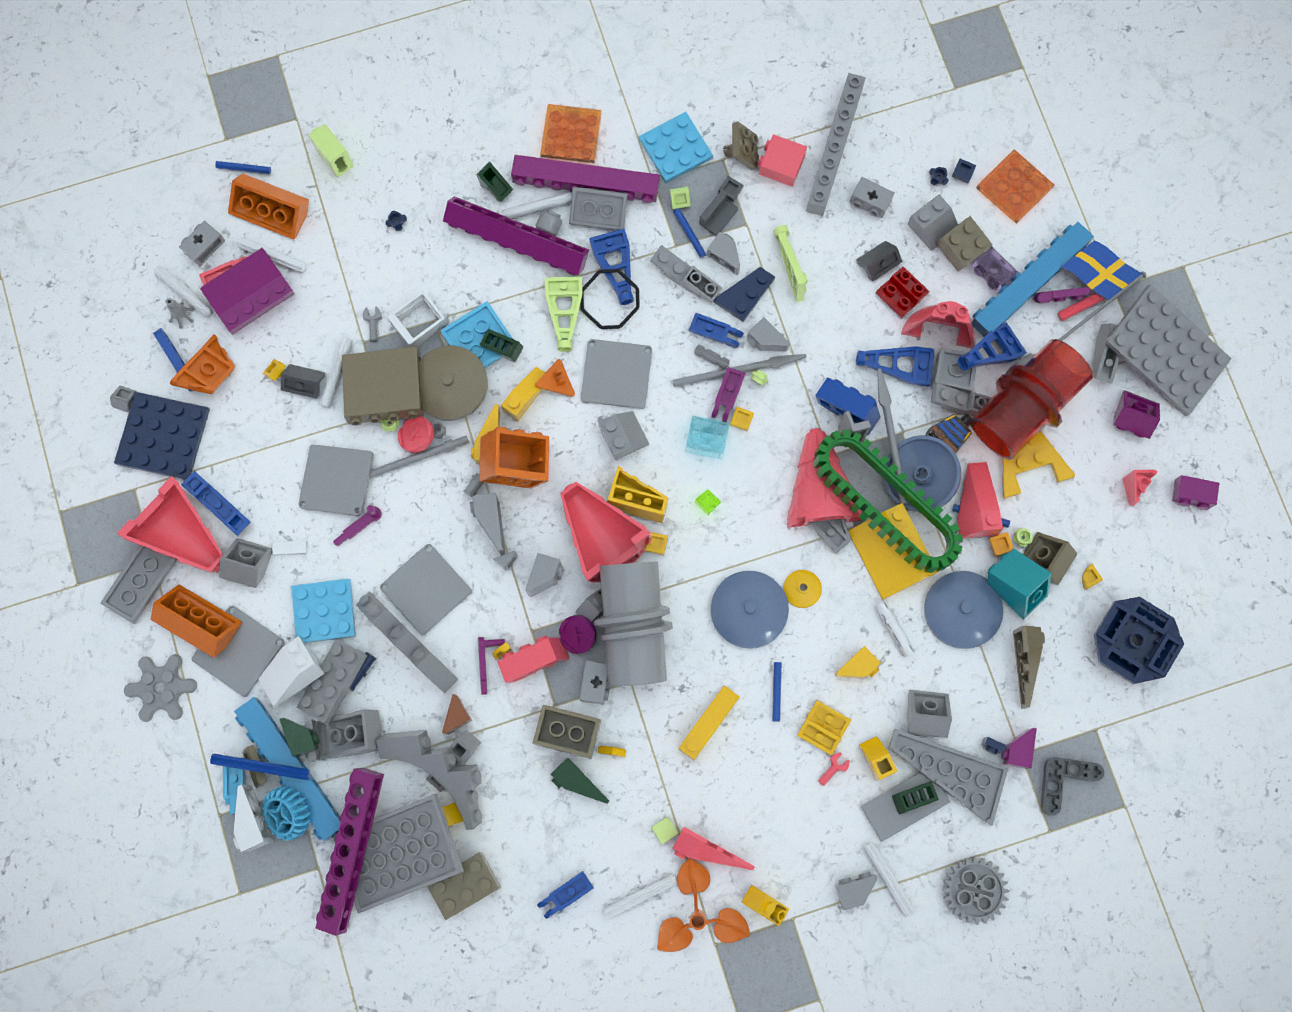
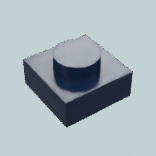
(964, 170)
(993, 746)

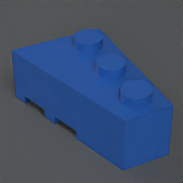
(839, 399)

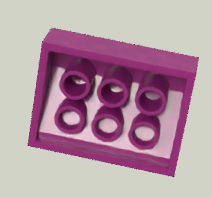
(247, 291)

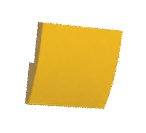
(824, 727)

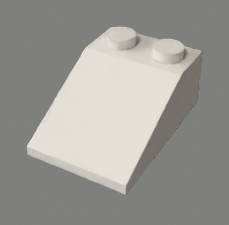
(290, 672)
(249, 826)

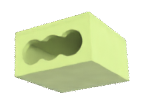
(330, 150)

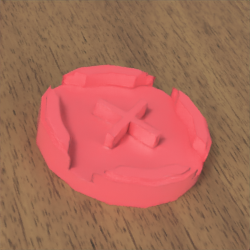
(416, 434)

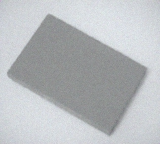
(598, 208)

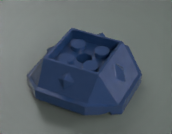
(1157, 639)

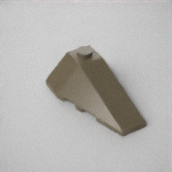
(1028, 651)

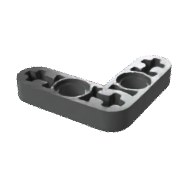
(1063, 771)

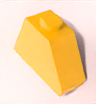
(860, 665)

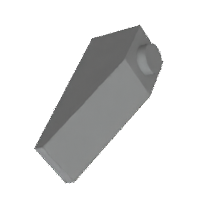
(1105, 358)
(463, 748)

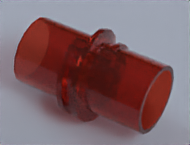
(1031, 398)

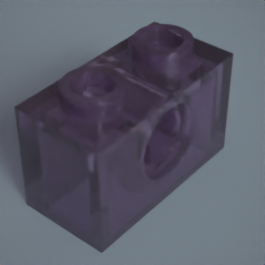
(993, 259)

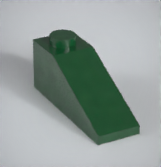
(573, 779)

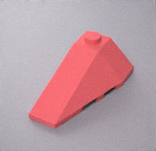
(979, 507)
(699, 848)

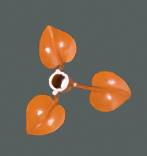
(674, 934)

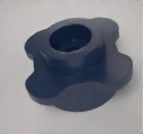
(938, 171)
(391, 220)

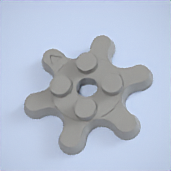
(173, 688)

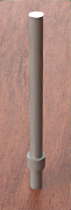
(448, 445)

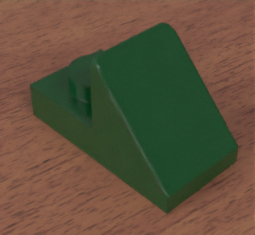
(494, 182)

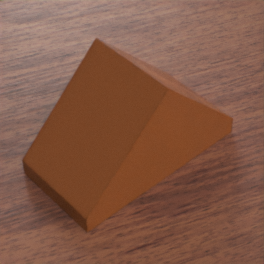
(456, 716)

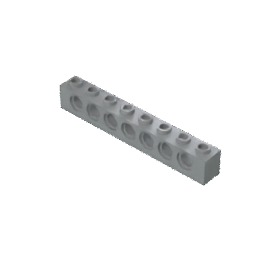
(835, 144)

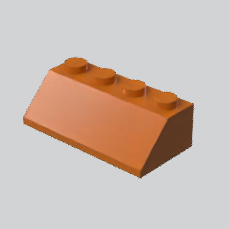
(267, 205)
(195, 620)

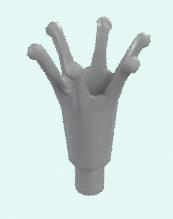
(178, 311)

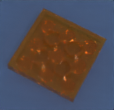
(571, 133)
(1015, 186)

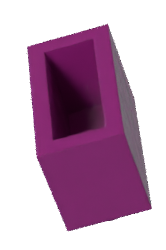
(1195, 492)

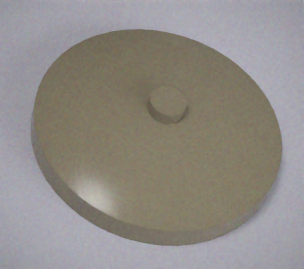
(451, 382)

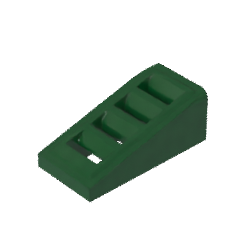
(512, 350)
(903, 802)

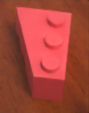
(532, 658)

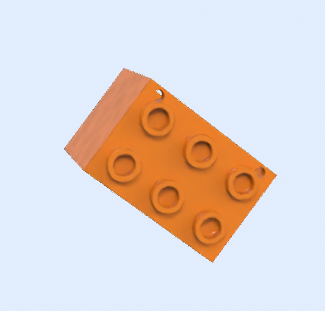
(514, 458)

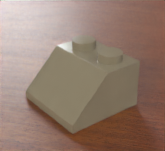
(1051, 554)

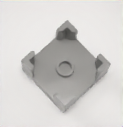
(949, 372)

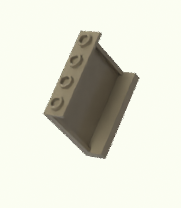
(381, 385)

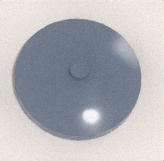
(930, 466)
(749, 609)
(963, 610)

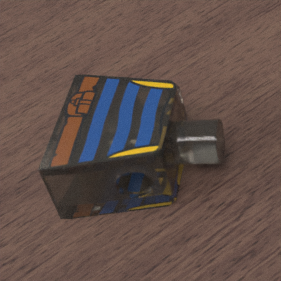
(952, 431)

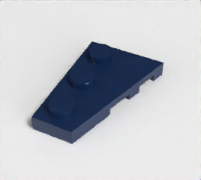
(745, 294)

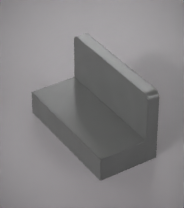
(718, 213)
(880, 260)
(301, 381)

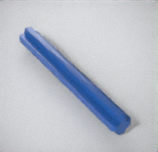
(259, 766)

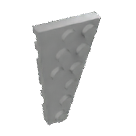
(963, 776)

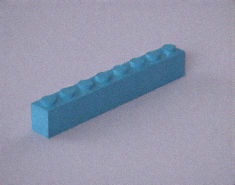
(1032, 279)
(275, 748)

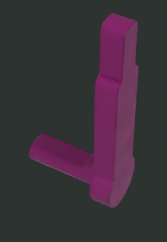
(373, 514)
(482, 644)

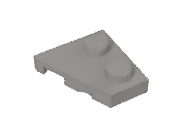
(833, 533)

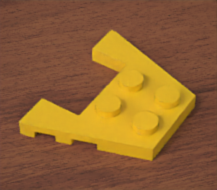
(1034, 455)

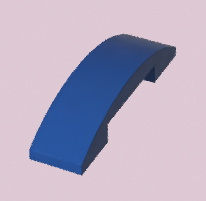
(216, 503)

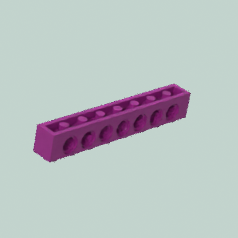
(326, 919)

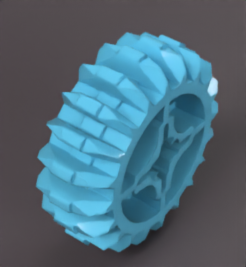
(285, 813)

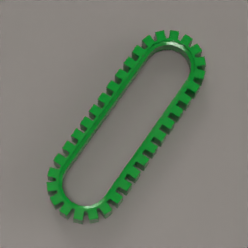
(930, 563)

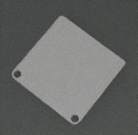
(616, 374)
(336, 479)
(425, 589)
(244, 657)

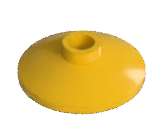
(801, 598)

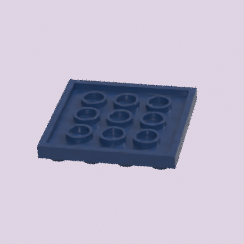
(162, 436)

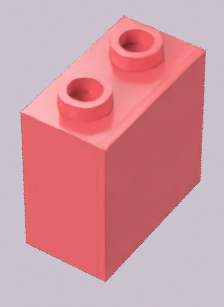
(782, 160)

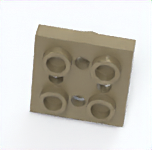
(743, 146)

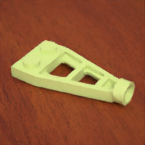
(792, 266)
(564, 287)

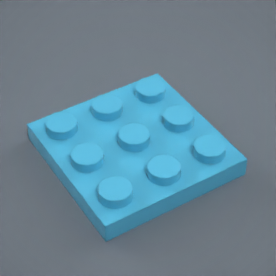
(675, 147)
(470, 330)
(323, 610)

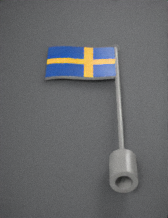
(1104, 275)

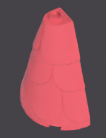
(810, 497)
(174, 530)
(601, 531)

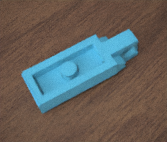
(231, 780)

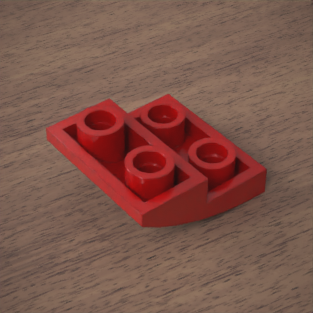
(902, 292)

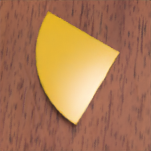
(1090, 577)
(503, 649)
(614, 751)

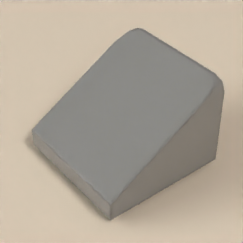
(122, 398)
(506, 560)

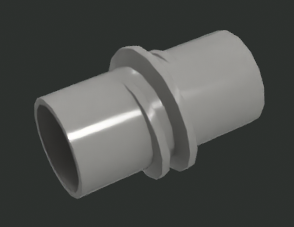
(633, 623)

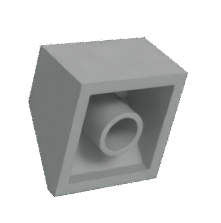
(933, 221)
(623, 434)
(245, 562)
(544, 574)
(928, 713)

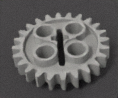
(971, 907)

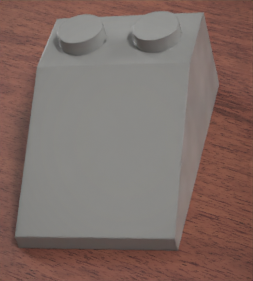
(488, 513)
(349, 734)

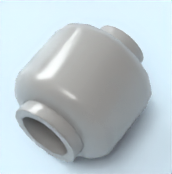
(549, 222)

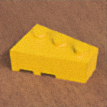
(636, 497)

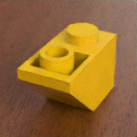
(878, 758)
(765, 905)

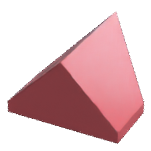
(1136, 483)

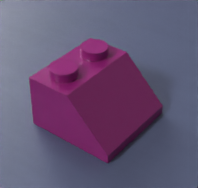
(1137, 415)

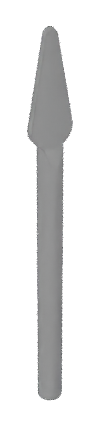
(773, 362)
(885, 401)

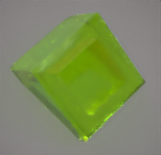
(707, 501)

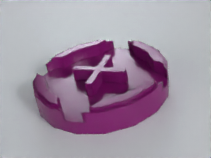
(577, 634)

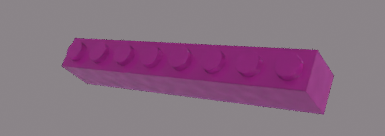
(566, 175)
(515, 235)

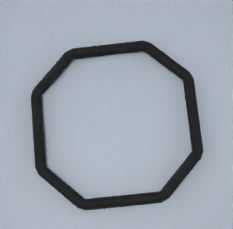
(628, 317)

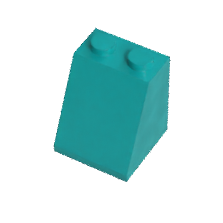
(1019, 582)

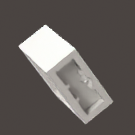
(411, 305)

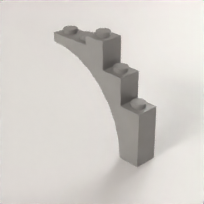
(406, 642)
(440, 763)

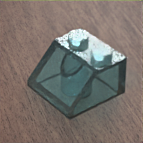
(707, 437)

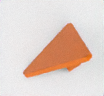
(556, 380)

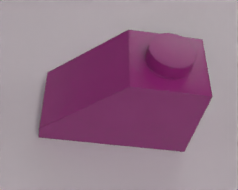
(1020, 750)

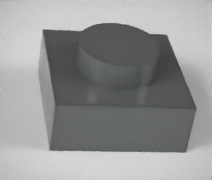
(731, 187)

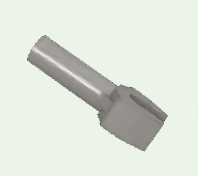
(372, 322)

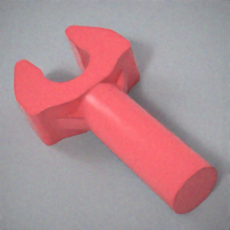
(833, 769)

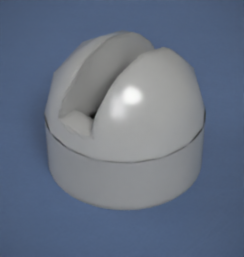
(442, 430)

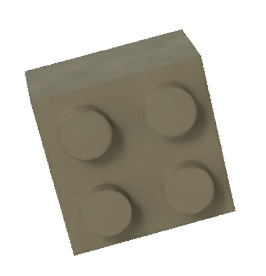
(964, 243)

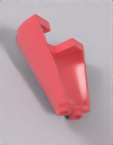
(943, 313)

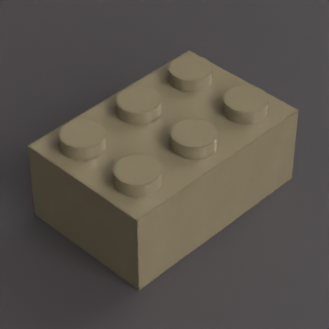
(567, 731)
(465, 888)

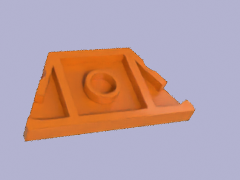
(205, 369)

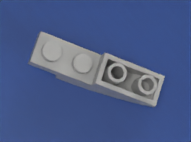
(685, 275)
(957, 400)

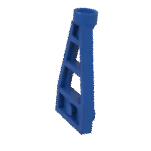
(611, 243)
(1007, 341)
(921, 368)

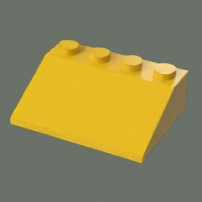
(885, 566)

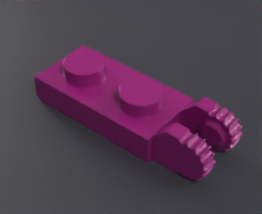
(1059, 295)
(728, 392)

